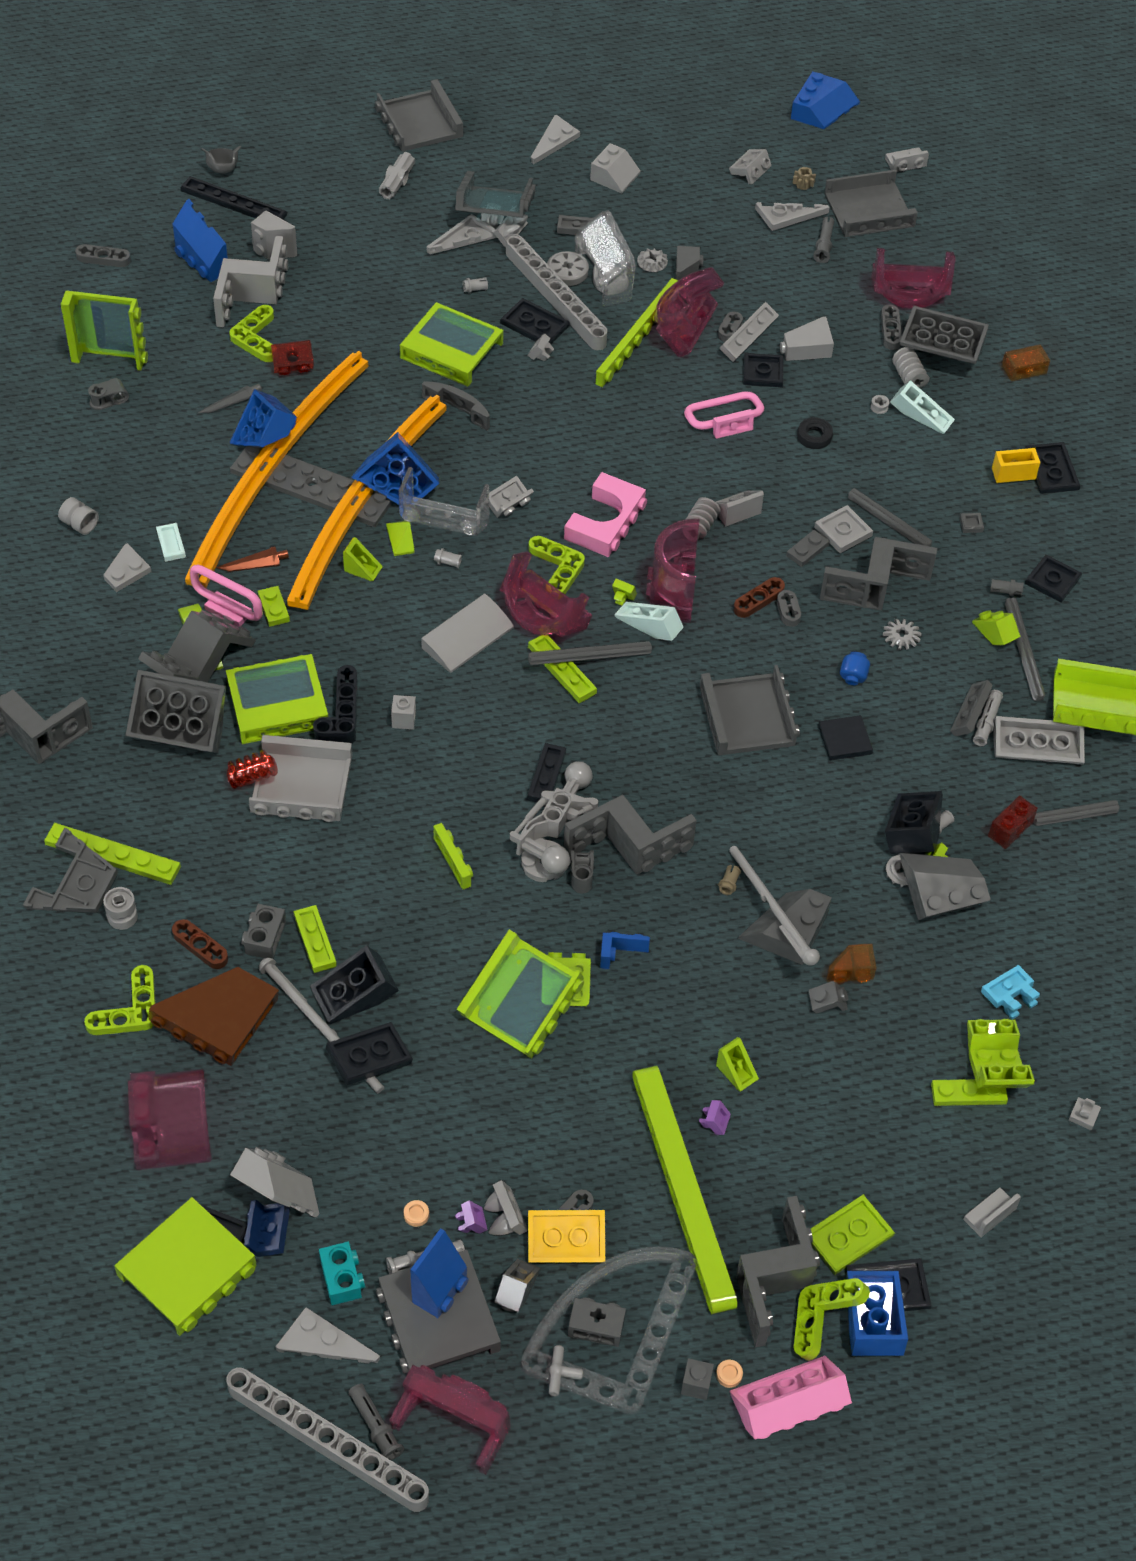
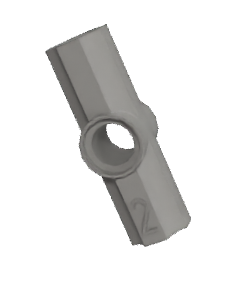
(396, 175)

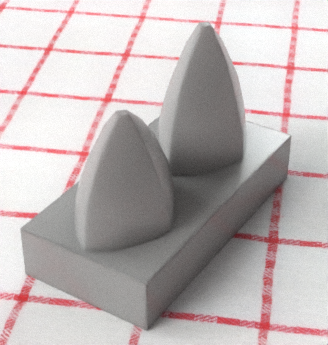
(509, 226)
(511, 1220)

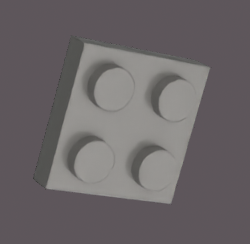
(843, 529)

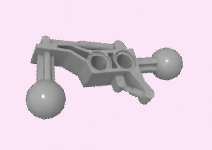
(560, 807)

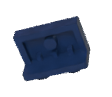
(266, 1228)

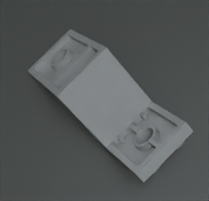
(250, 281)

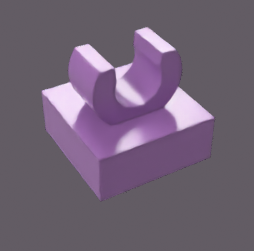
(716, 1118)
(473, 1218)

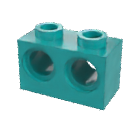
(339, 1273)

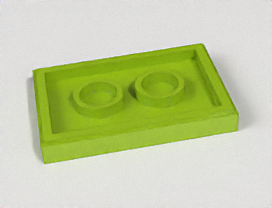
(850, 1234)

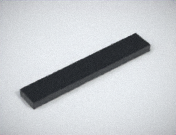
(229, 198)

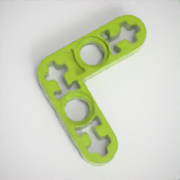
(249, 333)
(564, 561)
(133, 1014)
(821, 1303)

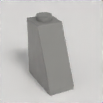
(808, 341)

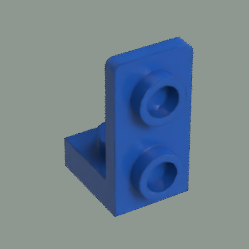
(616, 941)

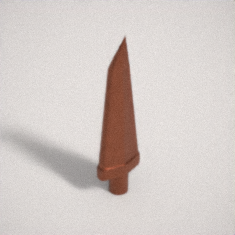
(262, 559)

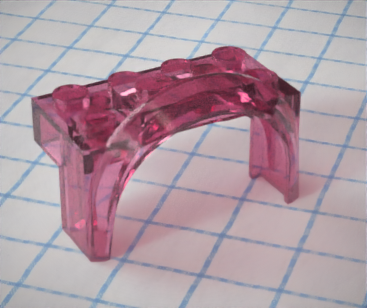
(899, 276)
(680, 328)
(566, 613)
(459, 1399)

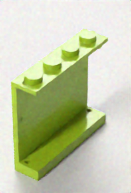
(1095, 696)
(187, 1265)

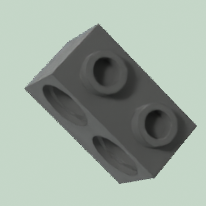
(268, 932)

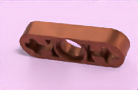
(755, 605)
(197, 935)

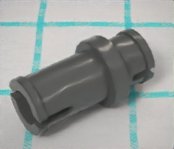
(1008, 587)

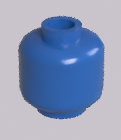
(855, 668)

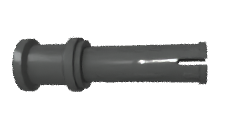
(824, 244)
(380, 1432)

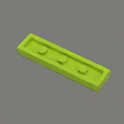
(565, 672)

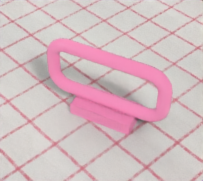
(730, 423)
(222, 604)

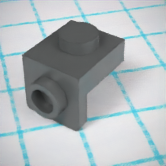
(828, 997)

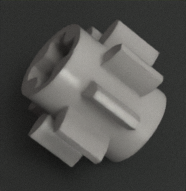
(491, 219)

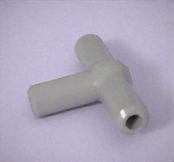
(557, 1371)

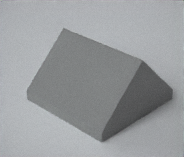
(740, 506)

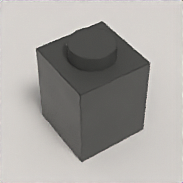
(697, 1379)

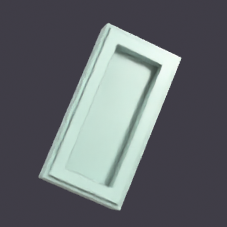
(170, 542)

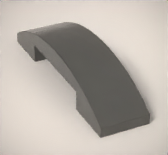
(460, 400)

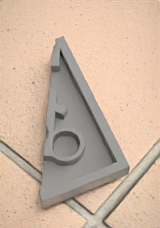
(555, 137)
(787, 214)
(466, 232)
(318, 1337)

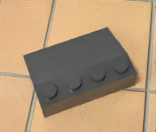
(944, 335)
(177, 711)

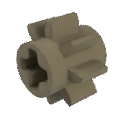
(804, 178)

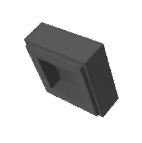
(971, 522)

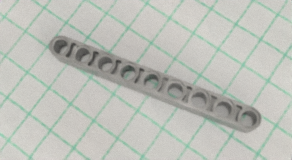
(556, 292)
(333, 1450)

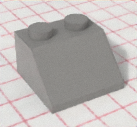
(614, 168)
(265, 230)

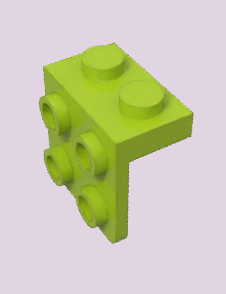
(582, 964)

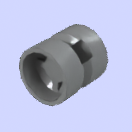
(78, 515)
(120, 908)

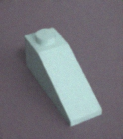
(920, 407)
(654, 620)

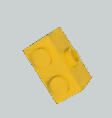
(1015, 465)

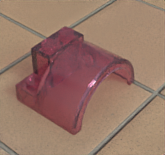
(669, 579)
(174, 1113)

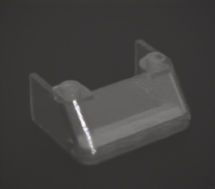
(611, 256)
(441, 514)

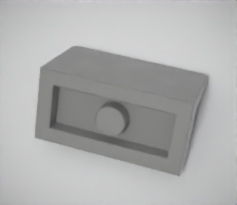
(991, 1211)

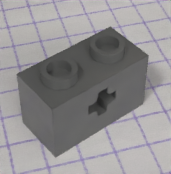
(606, 1331)

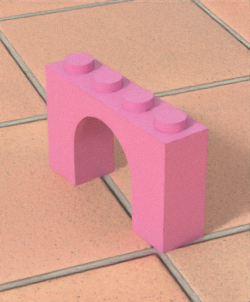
(606, 536)

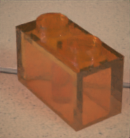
(1025, 362)

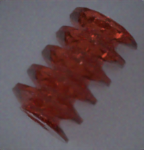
(251, 769)

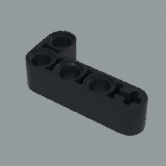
(344, 725)

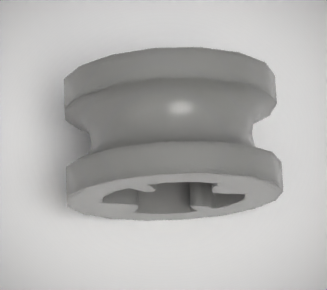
(880, 399)

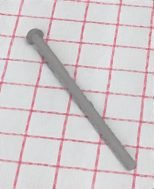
(808, 955)
(268, 965)

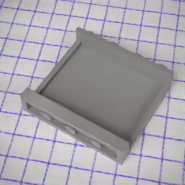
(308, 780)

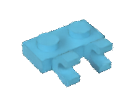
(1009, 985)

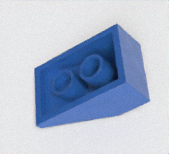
(438, 1275)
(880, 1322)

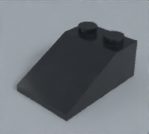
(914, 822)
(354, 986)

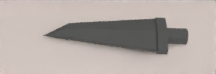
(236, 397)

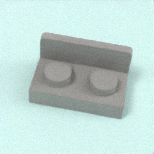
(907, 159)
(752, 164)

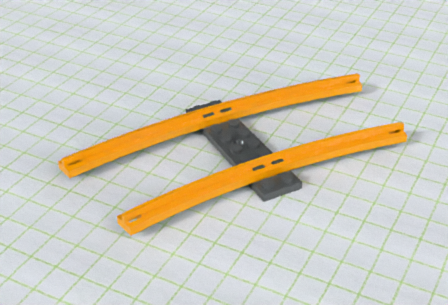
(274, 469)

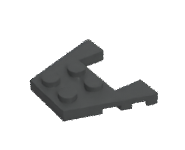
(83, 884)

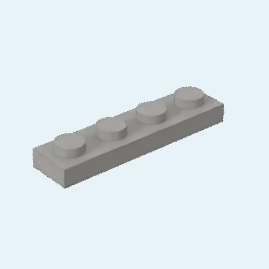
(748, 332)

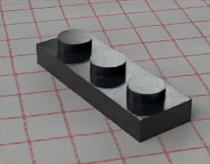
(546, 771)

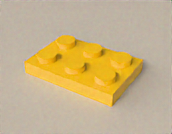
(566, 1236)

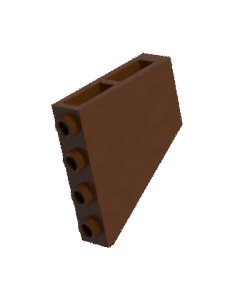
(217, 1013)

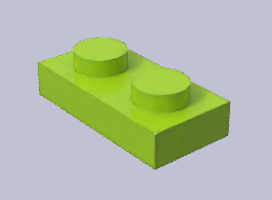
(273, 606)

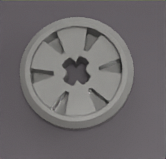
(570, 267)

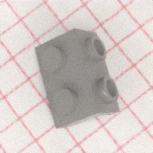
(507, 496)

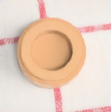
(416, 1213)
(729, 1373)

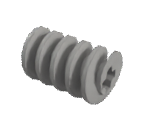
(910, 367)
(707, 512)

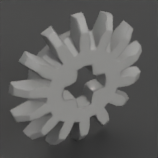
(895, 637)

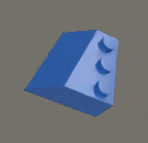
(822, 101)
(198, 243)
(263, 421)
(387, 468)

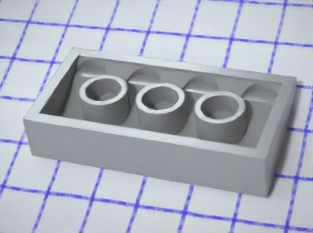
(466, 633)
(1038, 740)

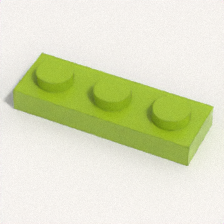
(453, 855)
(315, 938)
(966, 1093)

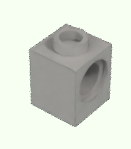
(403, 712)

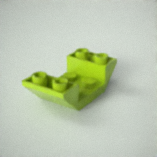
(996, 1054)

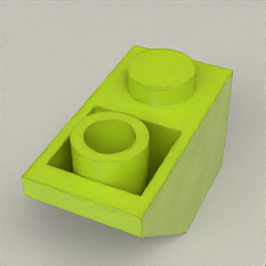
(997, 627)

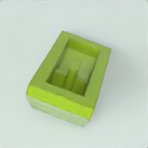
(360, 561)
(736, 1064)

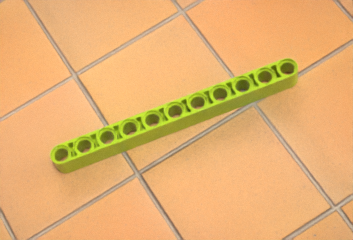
(684, 1190)

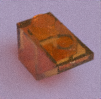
(853, 964)

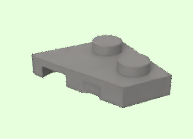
(126, 569)

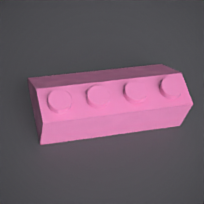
(791, 1397)

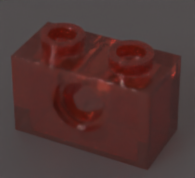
(300, 349)
(1012, 822)

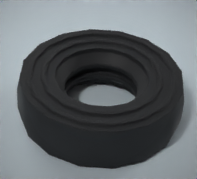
(815, 442)

